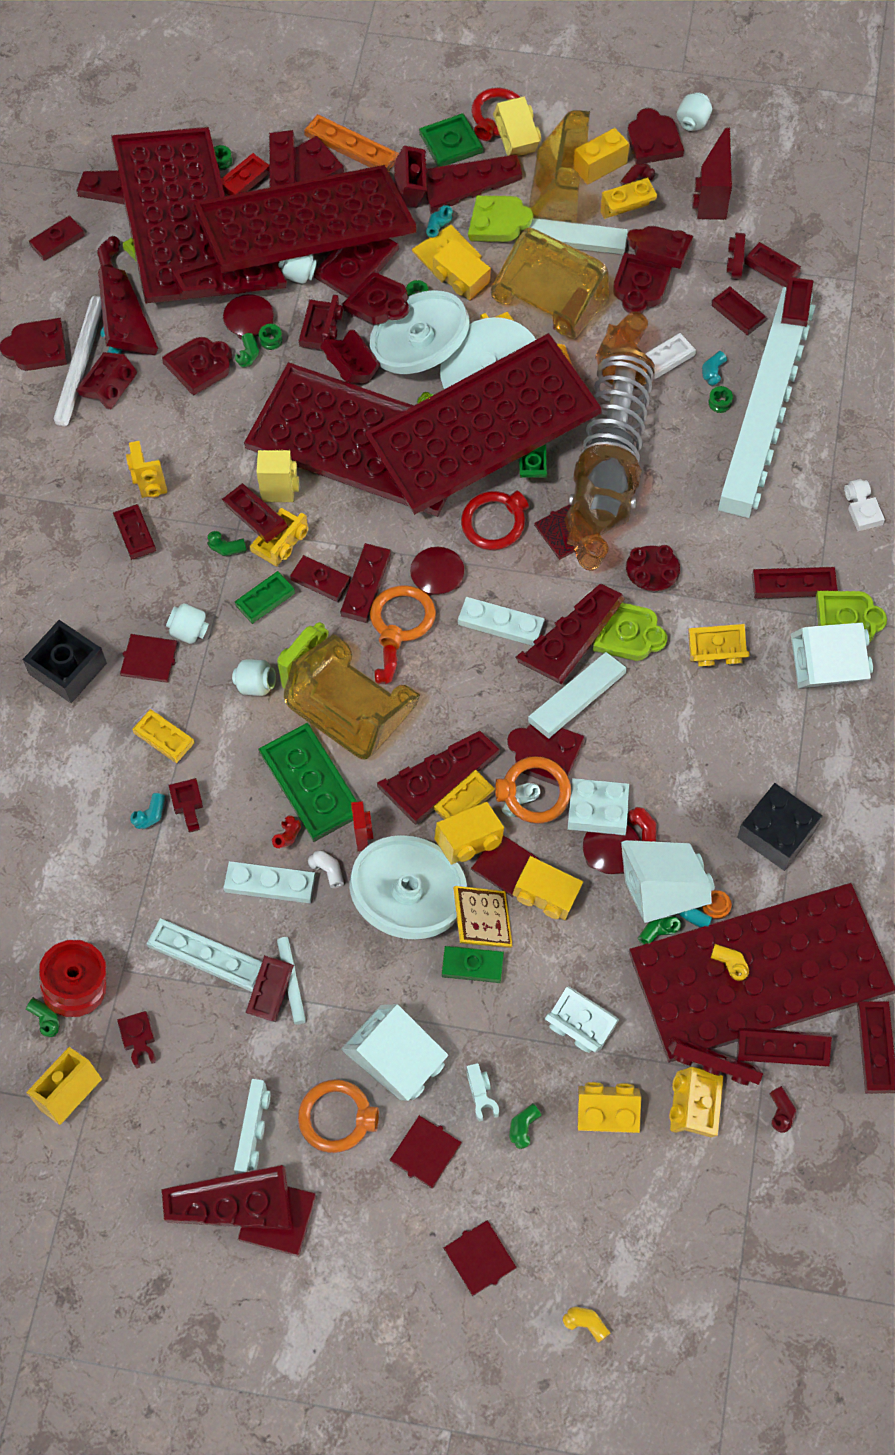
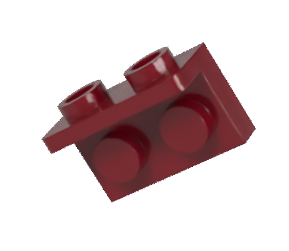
(108, 379)

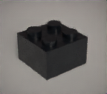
(65, 661)
(779, 826)

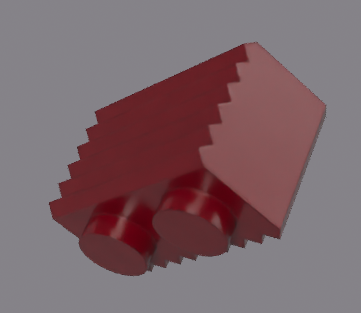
(411, 175)

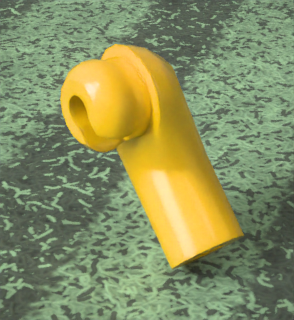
(734, 961)
(586, 1318)

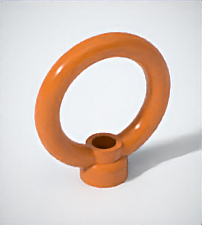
(393, 634)
(506, 790)
(366, 1118)

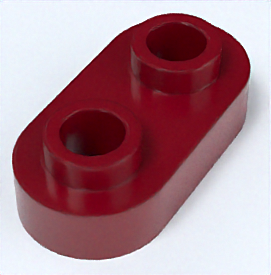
(737, 247)

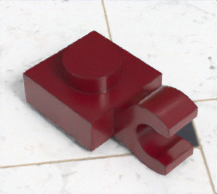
(186, 800)

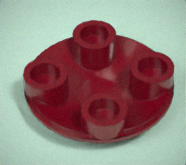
(247, 314)
(653, 567)
(437, 570)
(605, 850)

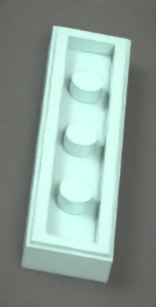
(584, 236)
(577, 695)
(205, 954)

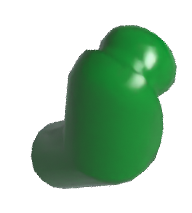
(250, 353)
(224, 547)
(662, 926)
(47, 1018)
(519, 1126)

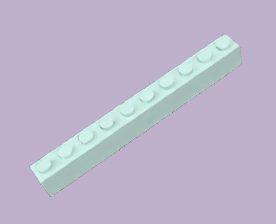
(762, 415)

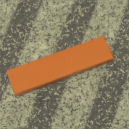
(350, 143)

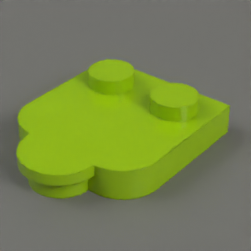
(498, 218)
(850, 608)
(631, 633)
(306, 641)

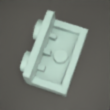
(581, 1020)

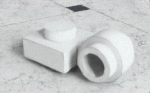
(863, 511)

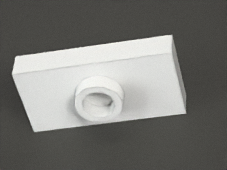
(670, 354)

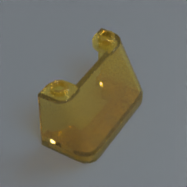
(554, 180)
(553, 280)
(345, 701)

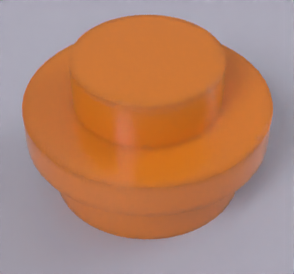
(720, 905)

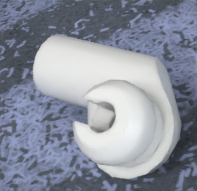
(329, 864)

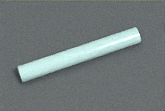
(292, 988)

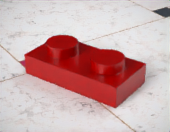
(245, 175)
(362, 825)

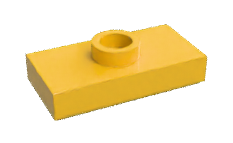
(163, 736)
(468, 794)

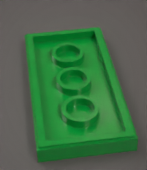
(309, 781)

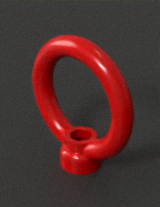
(486, 126)
(516, 506)

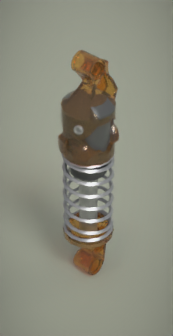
(610, 464)

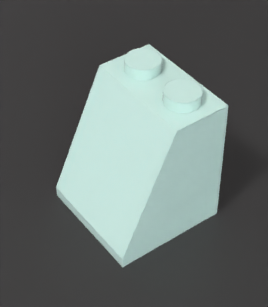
(831, 654)
(665, 878)
(396, 1052)

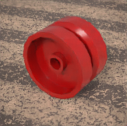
(73, 978)

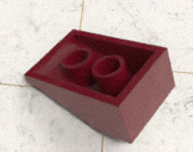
(715, 181)

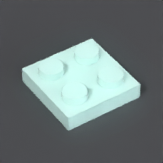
(598, 806)

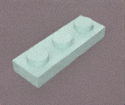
(500, 621)
(269, 882)
(252, 1127)

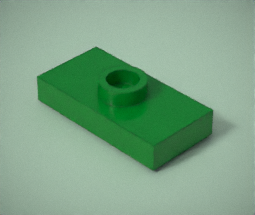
(264, 597)
(472, 964)

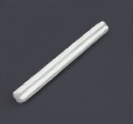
(78, 362)

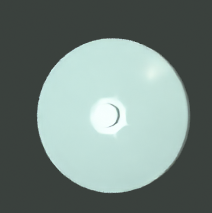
(424, 336)
(483, 345)
(406, 887)

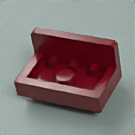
(320, 322)
(351, 358)

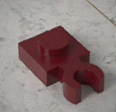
(136, 1034)

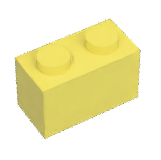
(517, 127)
(277, 476)

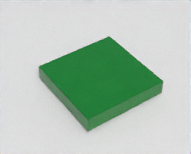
(451, 140)

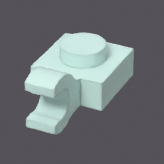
(479, 1084)

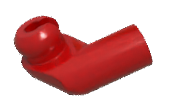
(390, 663)
(645, 821)
(292, 828)

